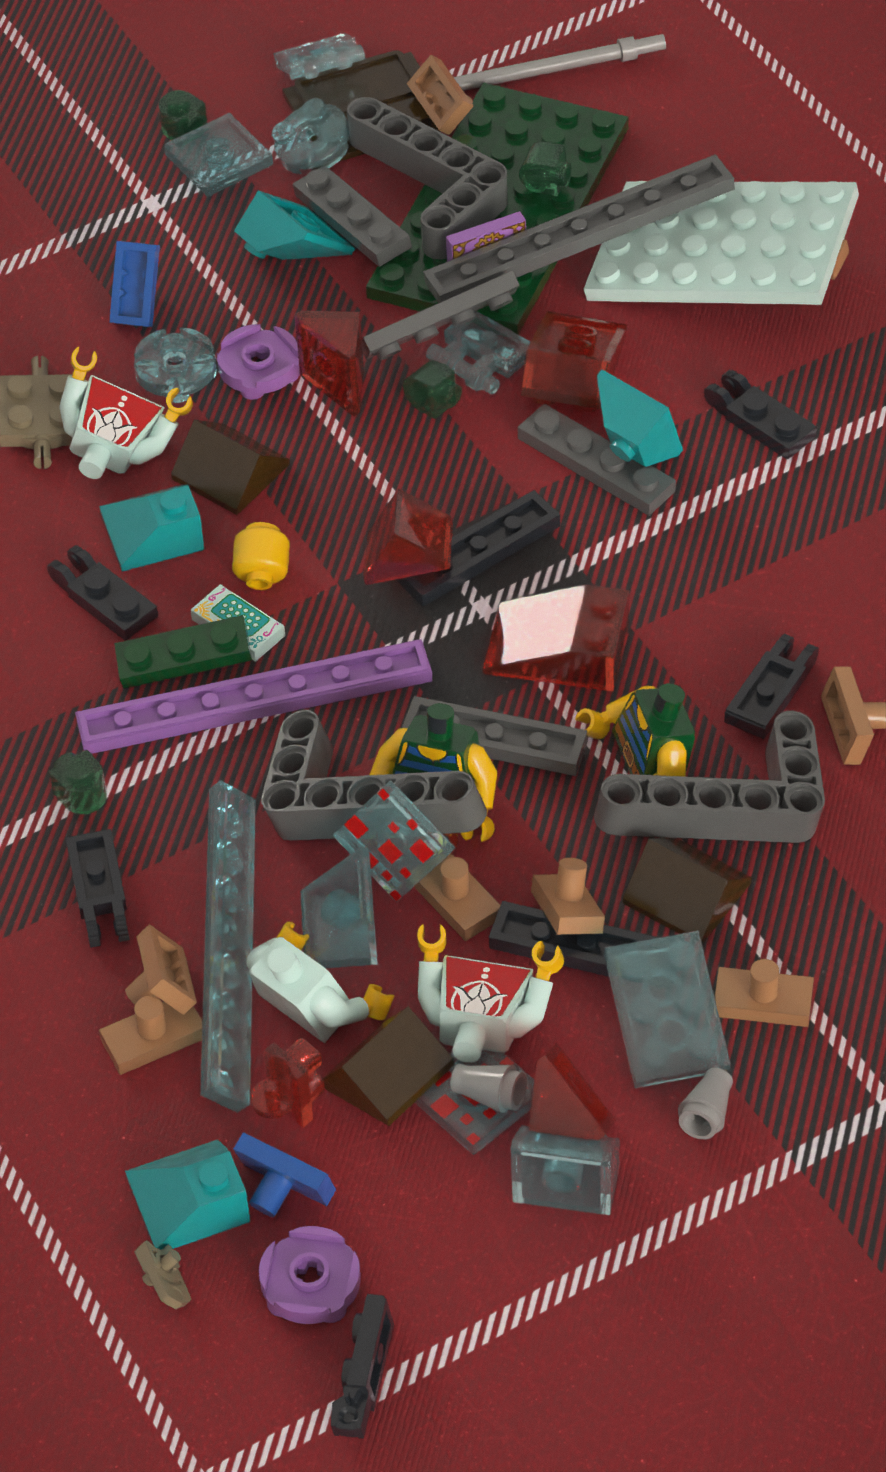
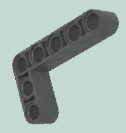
(470, 181)
(314, 806)
(725, 808)

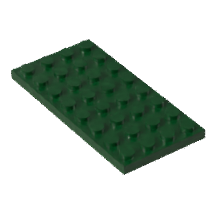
(504, 128)

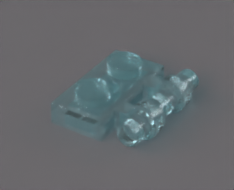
(319, 56)
(486, 342)

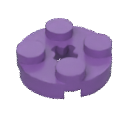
(261, 377)
(314, 1301)

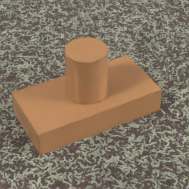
(440, 94)
(850, 716)
(459, 897)
(567, 900)
(164, 972)
(764, 994)
(150, 1034)

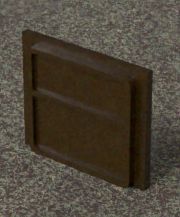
(376, 77)

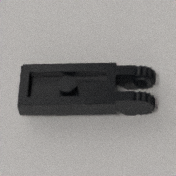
(760, 415)
(103, 594)
(770, 687)
(97, 882)

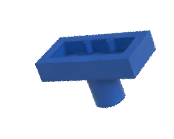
(134, 283)
(280, 1175)

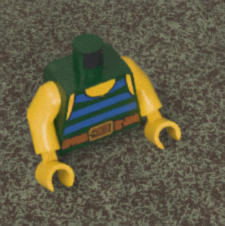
(648, 729)
(440, 745)

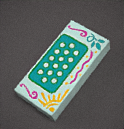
(224, 604)

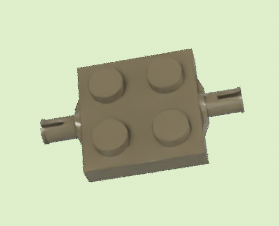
(32, 412)

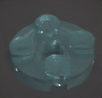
(293, 136)
(189, 377)

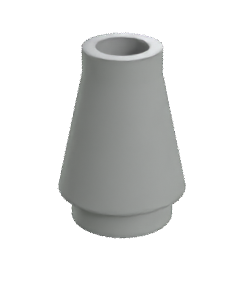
(492, 1085)
(705, 1107)

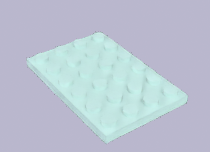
(737, 248)

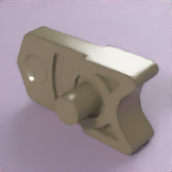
(163, 1273)

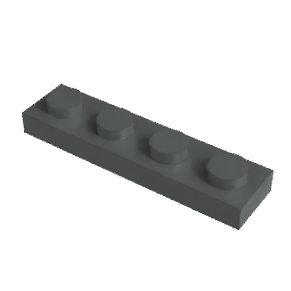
(352, 215)
(424, 324)
(594, 460)
(516, 738)

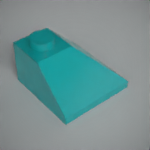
(288, 230)
(636, 423)
(153, 527)
(189, 1195)

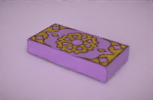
(484, 235)

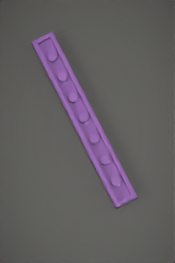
(253, 696)

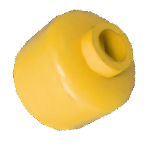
(260, 555)

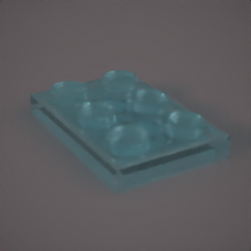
(666, 1009)

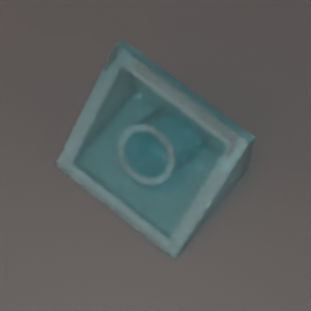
(341, 914)

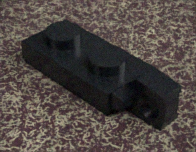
(363, 1371)

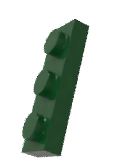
(183, 651)

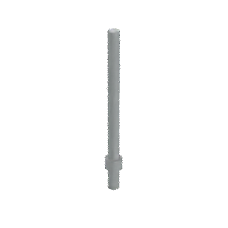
(625, 50)

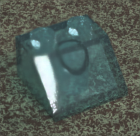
(564, 1171)

